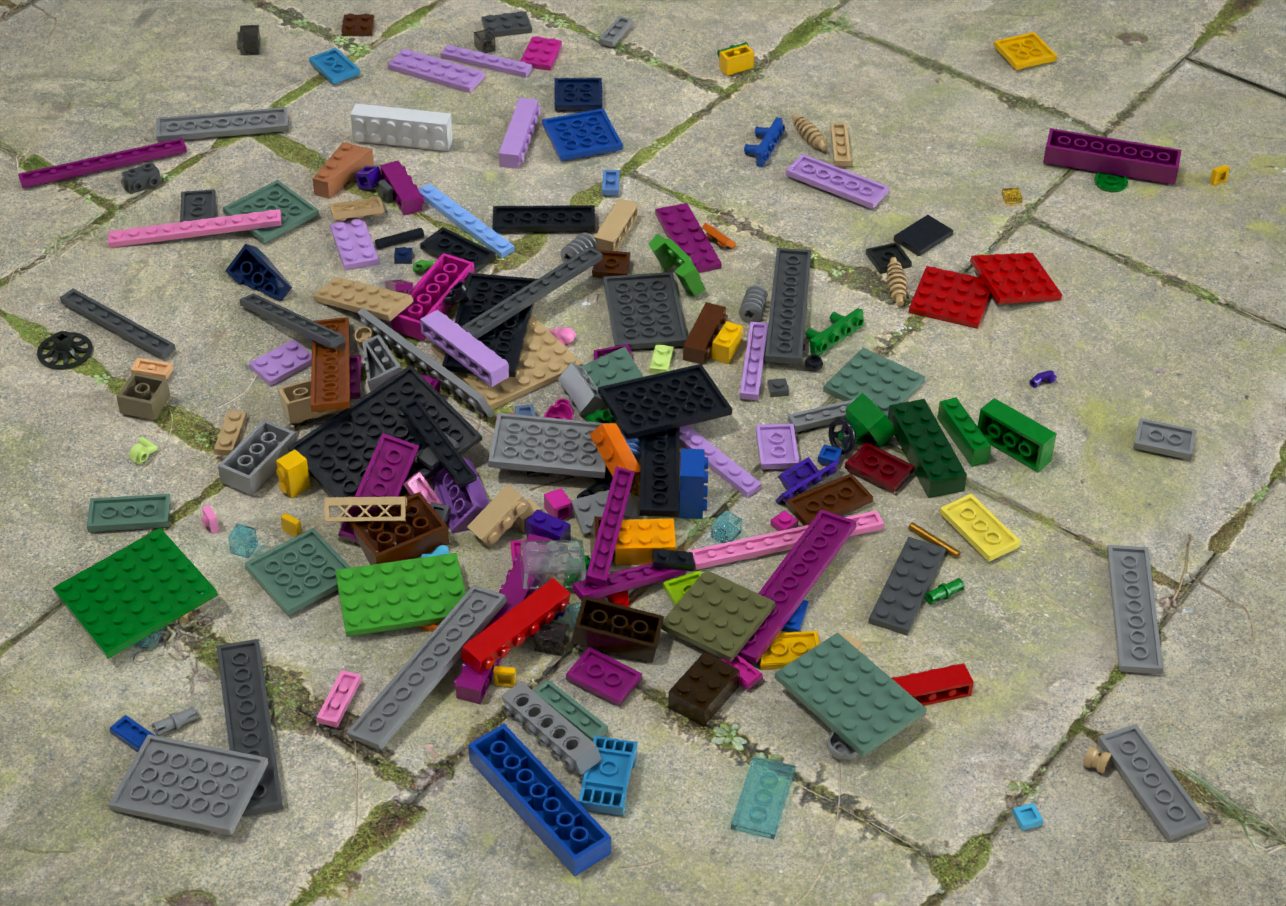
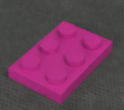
(541, 52)

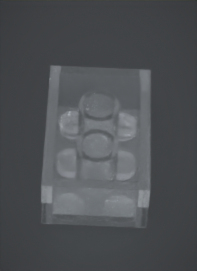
(552, 559)

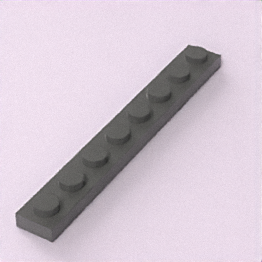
(292, 320)
(118, 323)

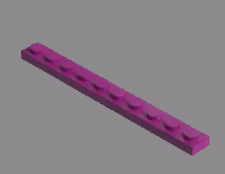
(102, 163)

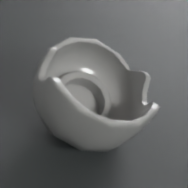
(840, 748)

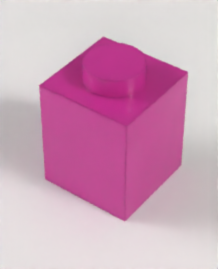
(558, 504)

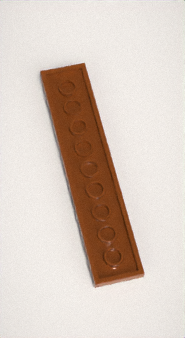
(331, 370)

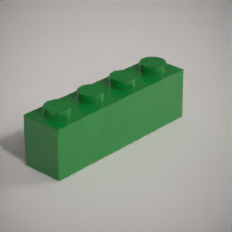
(964, 431)

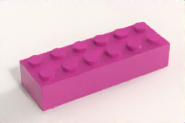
(430, 294)

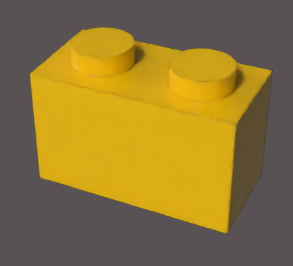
(736, 60)
(727, 342)
(293, 473)

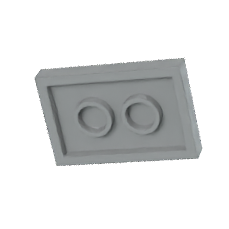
(1165, 439)
(593, 505)

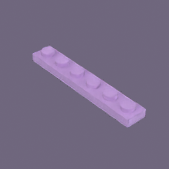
(486, 61)
(754, 361)
(720, 462)

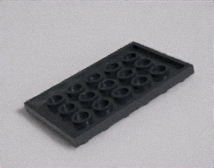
(664, 401)

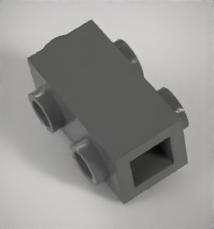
(141, 178)

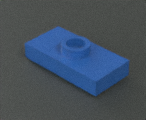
(130, 732)

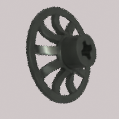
(62, 345)

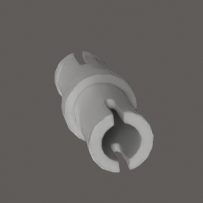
(174, 721)

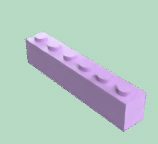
(519, 133)
(464, 348)

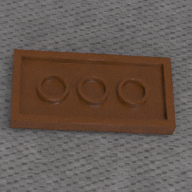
(835, 497)

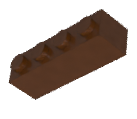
(706, 328)

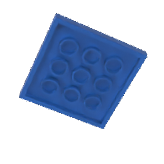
(582, 134)

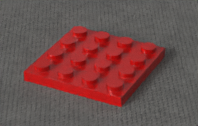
(1015, 278)
(950, 297)

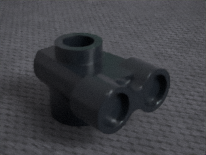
(459, 293)

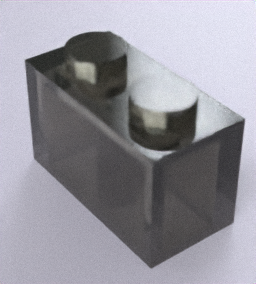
(248, 40)

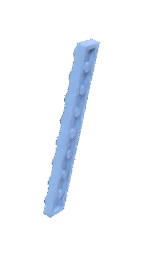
(466, 221)

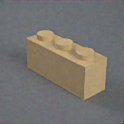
(499, 515)

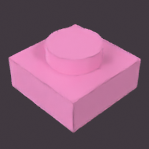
(209, 519)

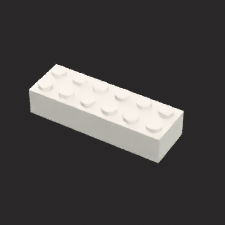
(401, 127)

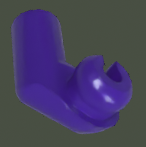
(1040, 377)

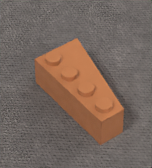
(341, 169)

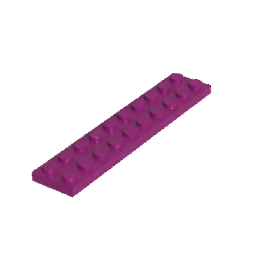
(797, 576)

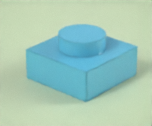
(1027, 816)

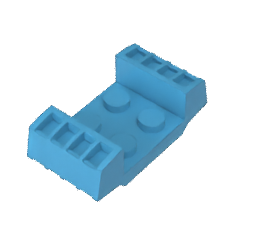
(608, 780)

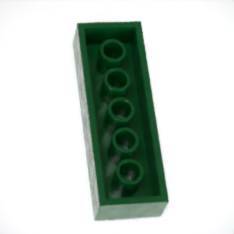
(927, 448)

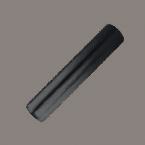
(399, 238)

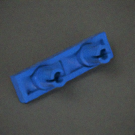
(771, 138)

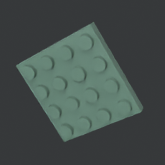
(273, 197)
(877, 378)
(298, 571)

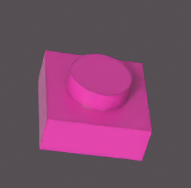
(784, 521)

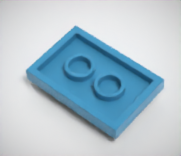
(334, 65)

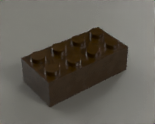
(617, 629)

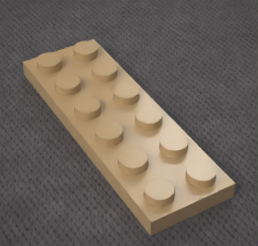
(355, 295)

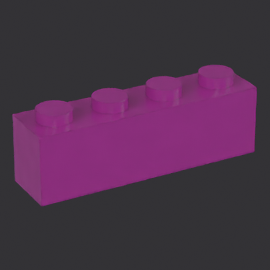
(404, 191)

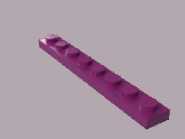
(609, 526)

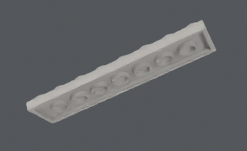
(222, 124)
(1134, 610)

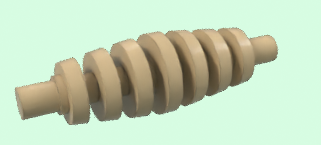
(809, 132)
(896, 281)

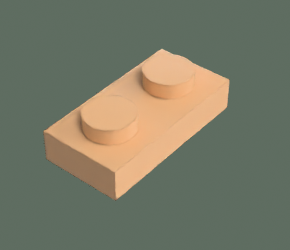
(152, 368)

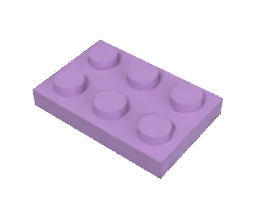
(281, 363)
(777, 446)

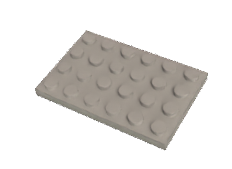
(546, 446)
(189, 784)

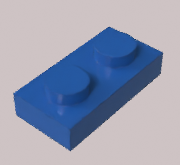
(795, 621)

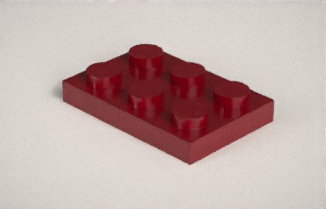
(880, 467)

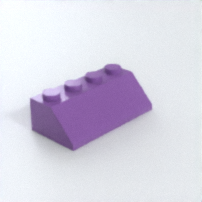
(464, 501)

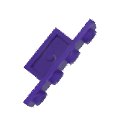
(801, 475)

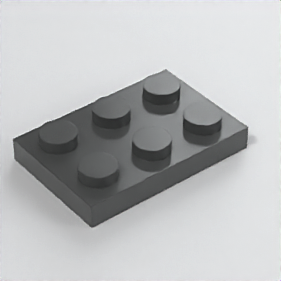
(507, 24)

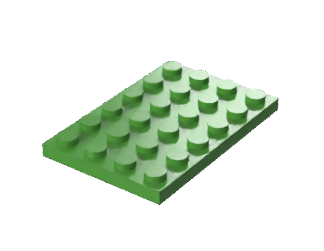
(399, 593)

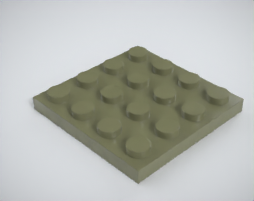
(718, 615)

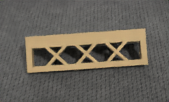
(365, 502)

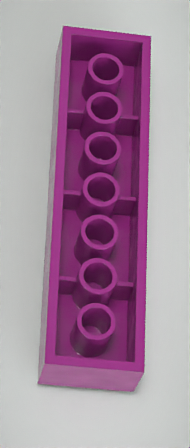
(1112, 156)

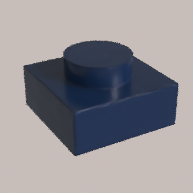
(403, 255)

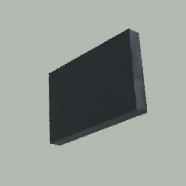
(923, 235)

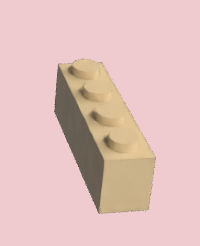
(616, 225)

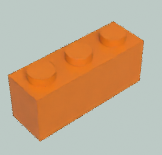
(614, 448)

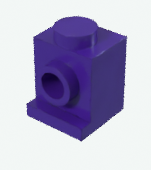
(368, 177)

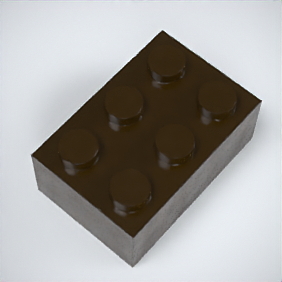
(703, 689)

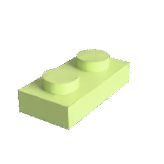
(661, 359)

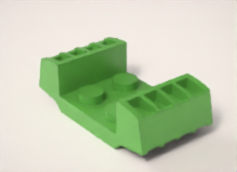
(670, 254)

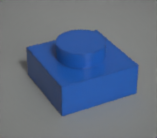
(829, 454)

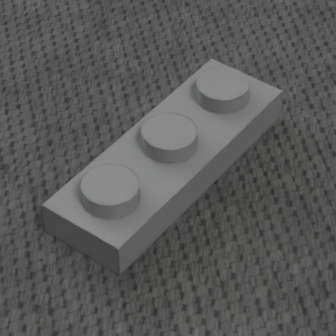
(615, 31)

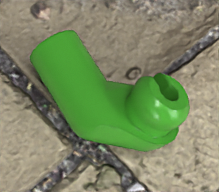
(422, 265)

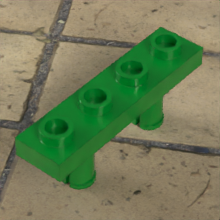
(842, 327)

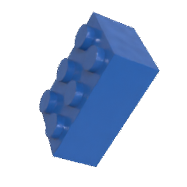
(692, 483)

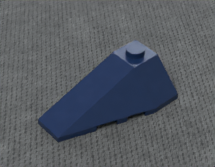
(258, 272)

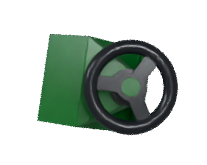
(862, 424)

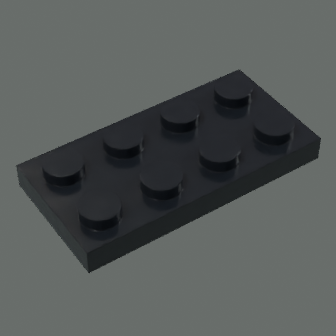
(455, 245)

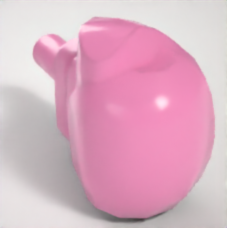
(564, 335)

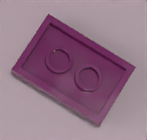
(604, 676)

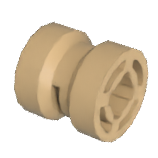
(363, 334)
(1097, 759)

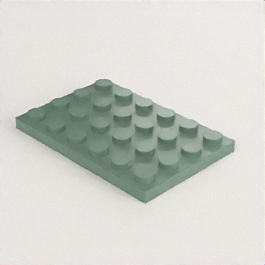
(850, 694)

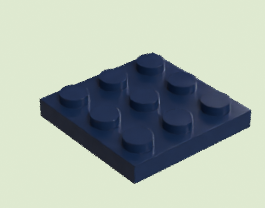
(578, 94)

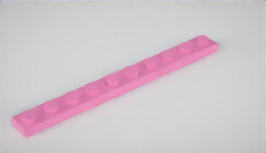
(194, 228)
(771, 542)

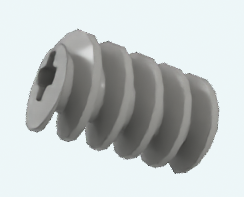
(577, 245)
(753, 304)

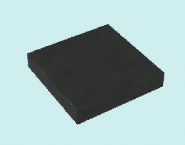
(881, 256)

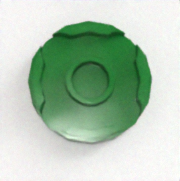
(1110, 182)

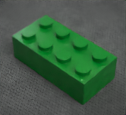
(1017, 435)

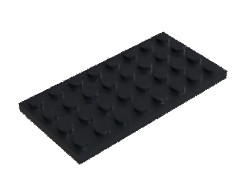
(508, 337)

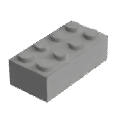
(256, 457)

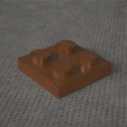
(358, 25)
(613, 264)

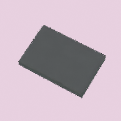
(197, 205)

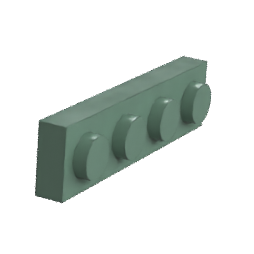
(571, 710)

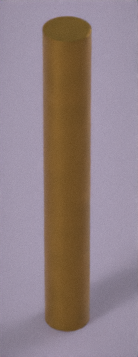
(933, 539)

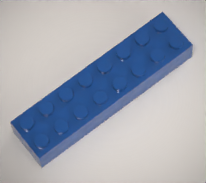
(540, 799)

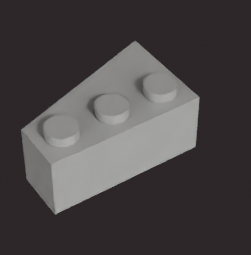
(379, 362)

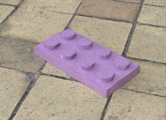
(354, 244)

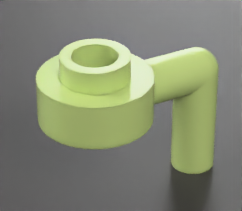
(141, 451)

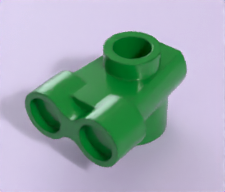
(600, 416)

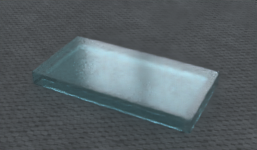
(763, 797)

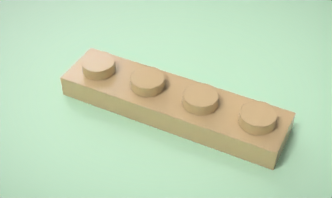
(840, 144)

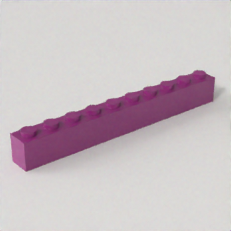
(471, 685)

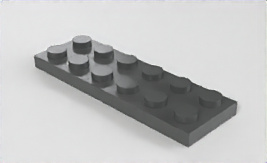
(907, 586)

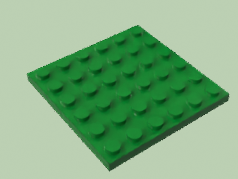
(134, 592)

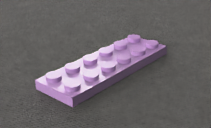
(436, 70)
(837, 181)

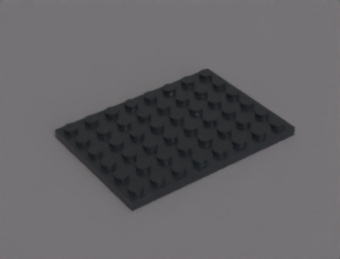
(345, 443)

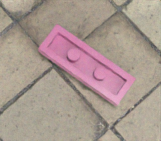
(339, 698)

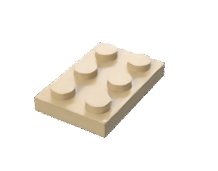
(356, 209)

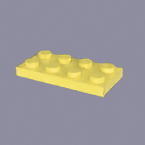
(980, 527)

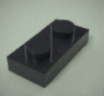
(672, 559)

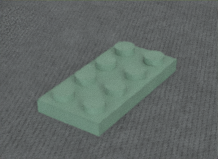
(129, 512)

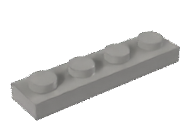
(818, 416)

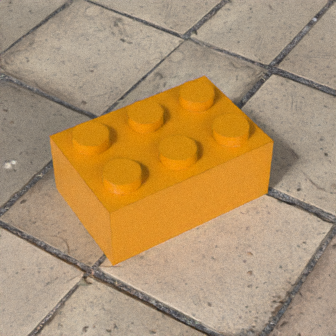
(640, 537)

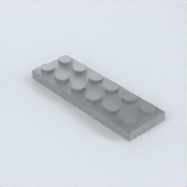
(1152, 782)

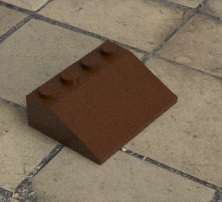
(401, 539)

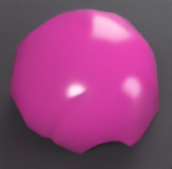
(562, 411)

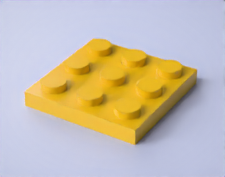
(1025, 50)

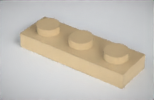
(230, 432)

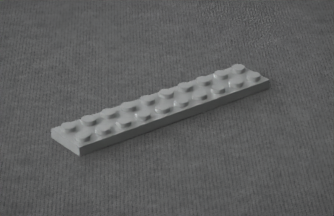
(422, 361)
(426, 668)

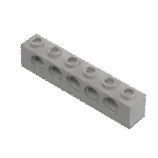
(551, 728)

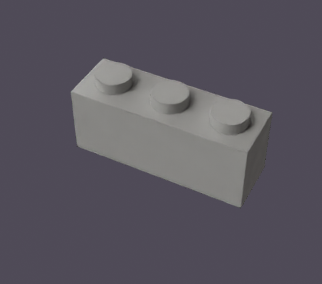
(581, 389)

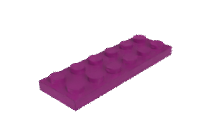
(687, 233)
(383, 476)

